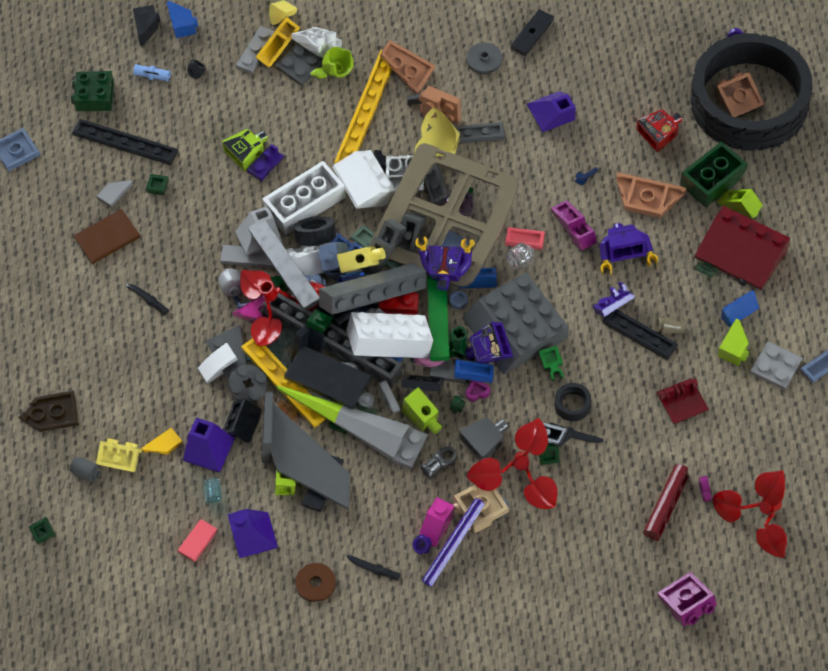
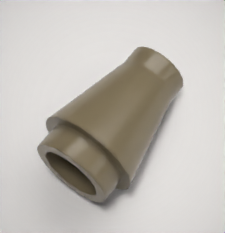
(669, 326)

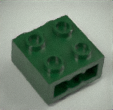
(93, 91)

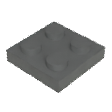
(299, 63)

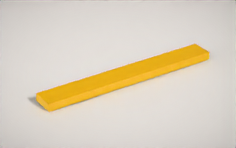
(365, 109)

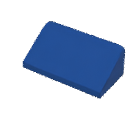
(485, 279)
(740, 308)

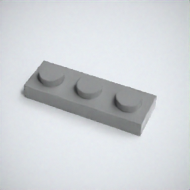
(248, 61)

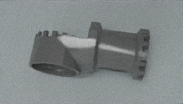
(438, 462)

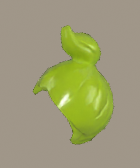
(332, 61)

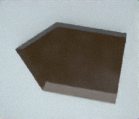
(52, 412)

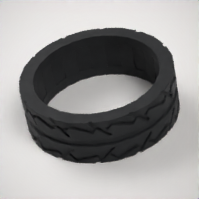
(751, 49)

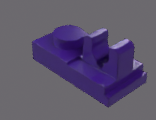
(265, 162)
(617, 299)

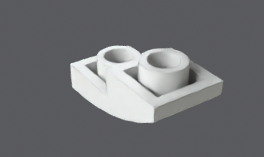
(216, 362)

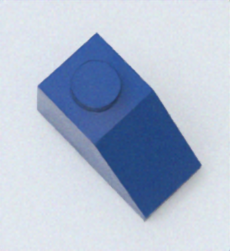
(182, 20)

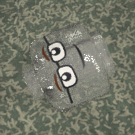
(520, 256)

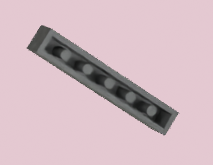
(372, 288)

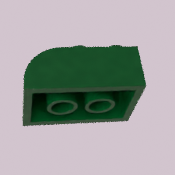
(713, 174)

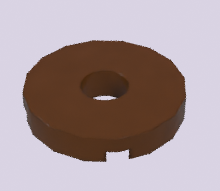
(318, 593)

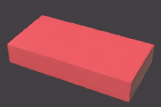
(529, 237)
(197, 540)

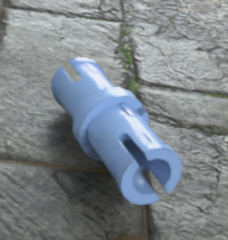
(141, 71)

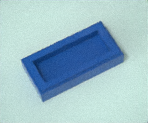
(473, 371)

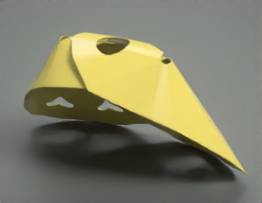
(441, 135)

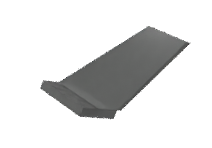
(300, 456)

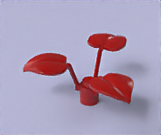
(259, 283)
(534, 439)
(772, 489)

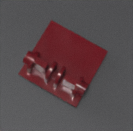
(682, 400)

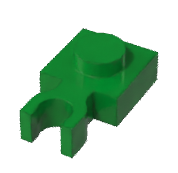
(551, 360)

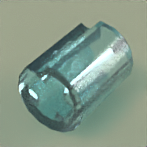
(212, 490)

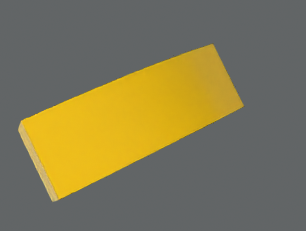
(277, 42)

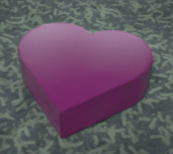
(477, 390)
(705, 488)

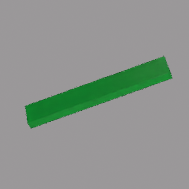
(438, 321)

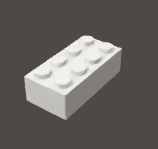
(305, 197)
(389, 335)

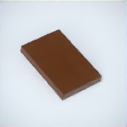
(106, 236)

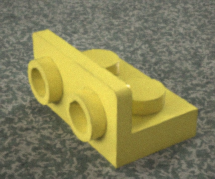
(117, 455)

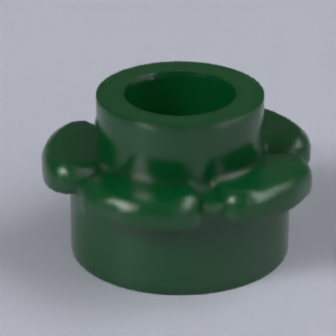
(457, 404)

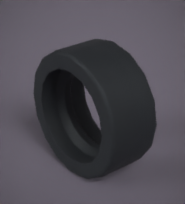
(575, 415)

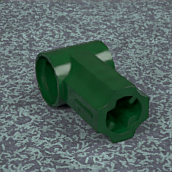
(458, 342)

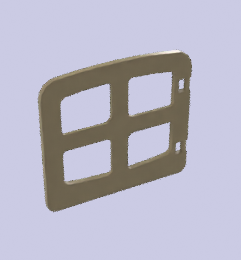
(448, 215)

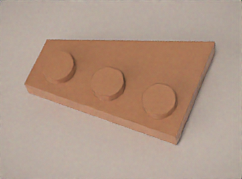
(408, 66)

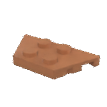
(647, 195)

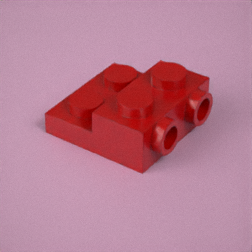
(403, 304)

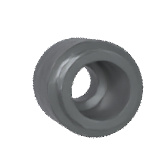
(84, 469)

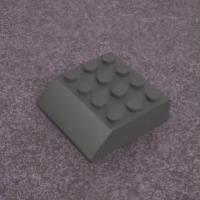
(526, 317)

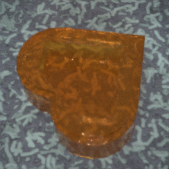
(288, 409)

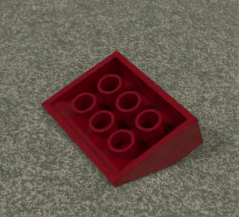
(743, 247)

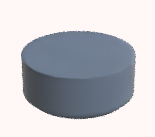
(458, 299)

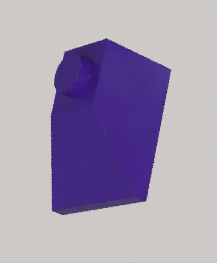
(252, 532)

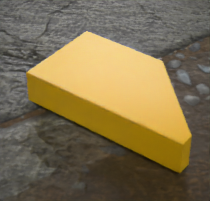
(164, 443)

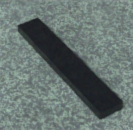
(125, 142)

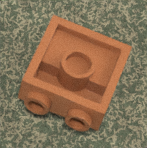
(738, 95)
(444, 102)

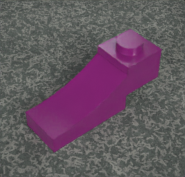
(574, 223)

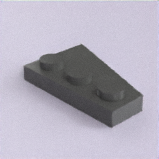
(235, 341)

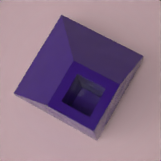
(552, 110)
(207, 445)

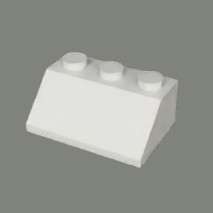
(364, 180)

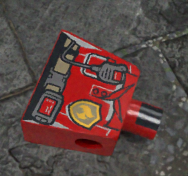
(658, 128)

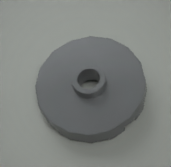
(484, 65)

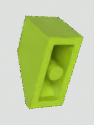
(742, 201)
(734, 345)

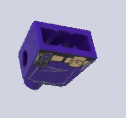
(489, 344)

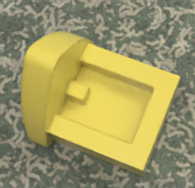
(280, 10)

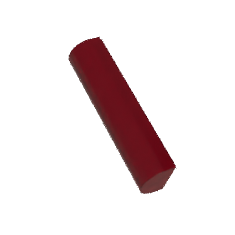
(666, 502)

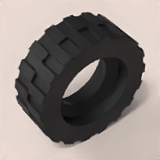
(314, 231)

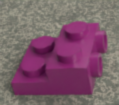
(688, 599)

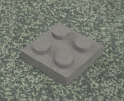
(776, 365)

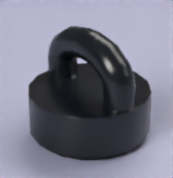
(197, 67)

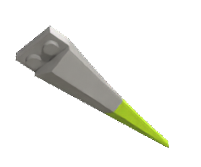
(388, 437)

